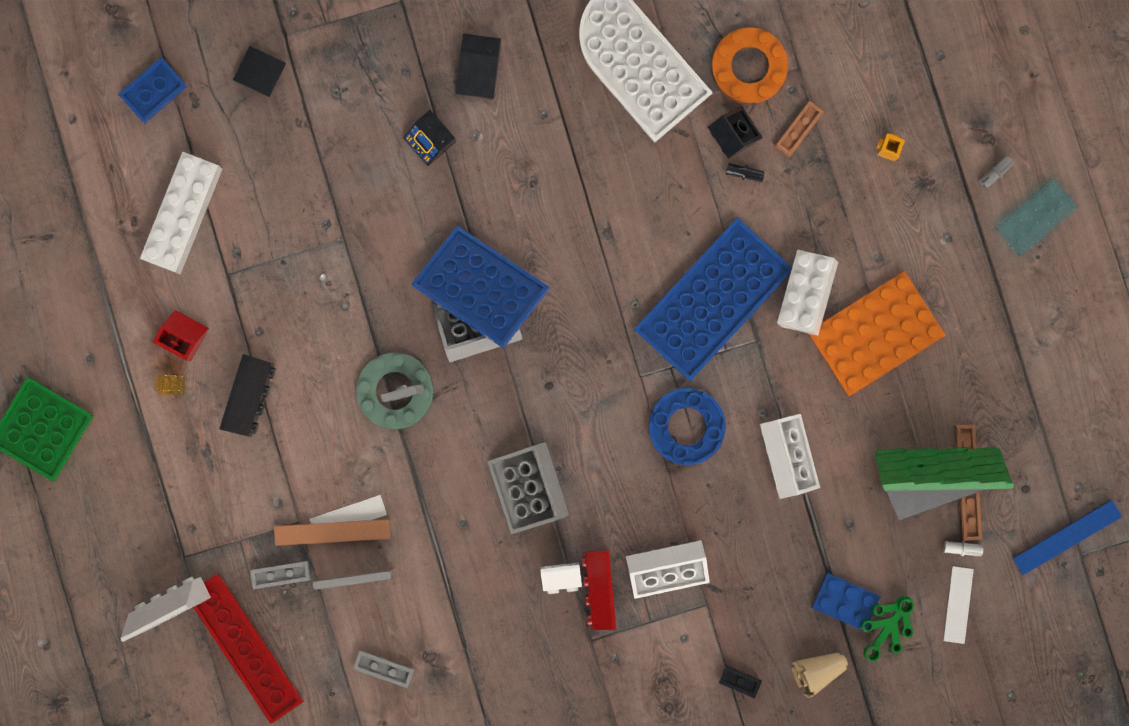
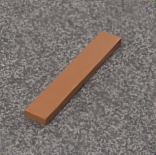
(970, 505)
(332, 532)

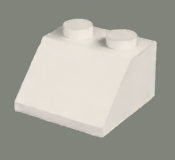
(561, 577)

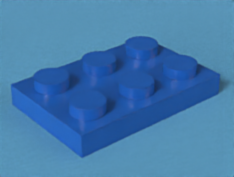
(152, 90)
(845, 601)

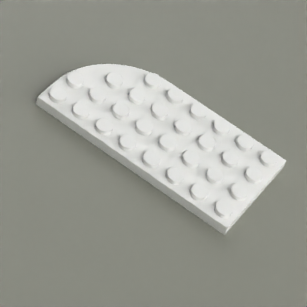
(639, 65)

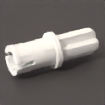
(962, 548)

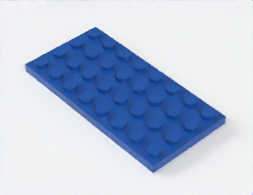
(713, 299)

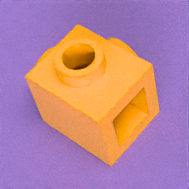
(890, 146)

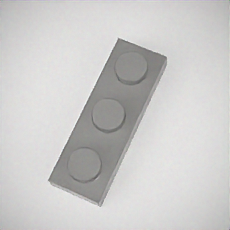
(280, 575)
(383, 669)

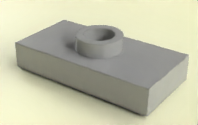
(402, 392)

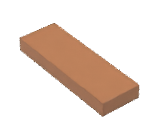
(799, 128)

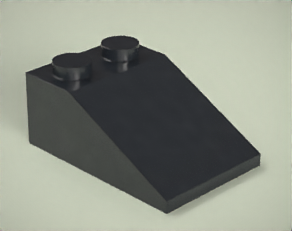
(478, 66)

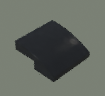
(259, 71)

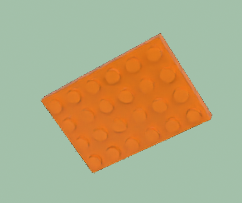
(877, 333)

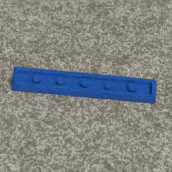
(1067, 537)

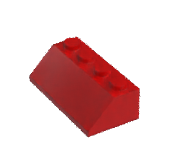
(600, 590)

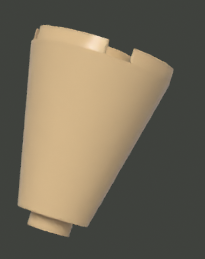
(818, 672)

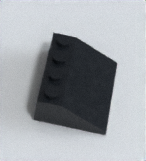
(247, 396)

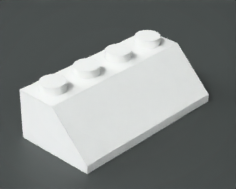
(790, 456)
(667, 569)

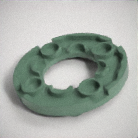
(375, 410)

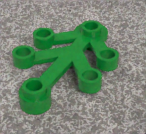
(889, 625)

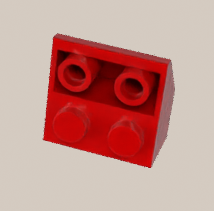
(181, 335)

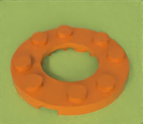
(746, 92)

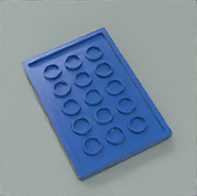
(480, 286)

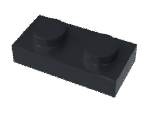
(740, 681)

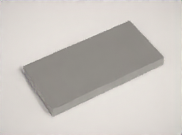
(353, 579)

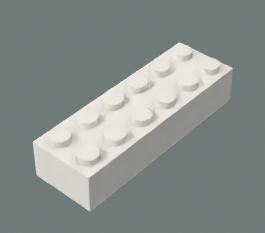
(181, 213)

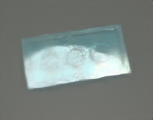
(1036, 217)

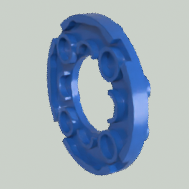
(707, 408)

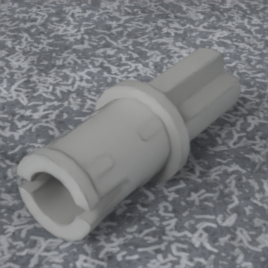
(996, 172)

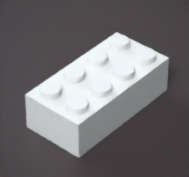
(807, 292)

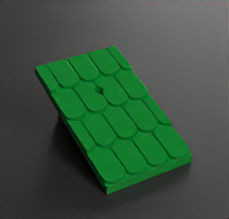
(932, 477)

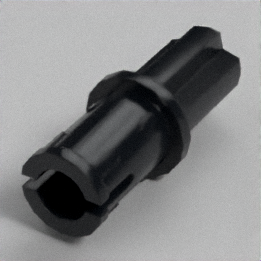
(745, 172)

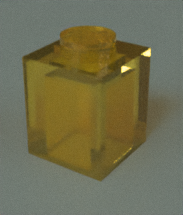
(170, 385)

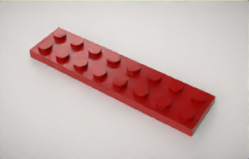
(247, 651)

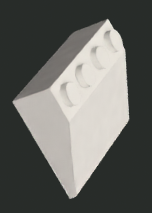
(165, 607)

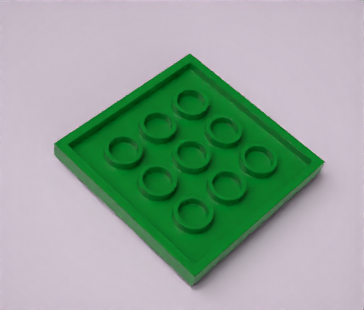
(42, 429)

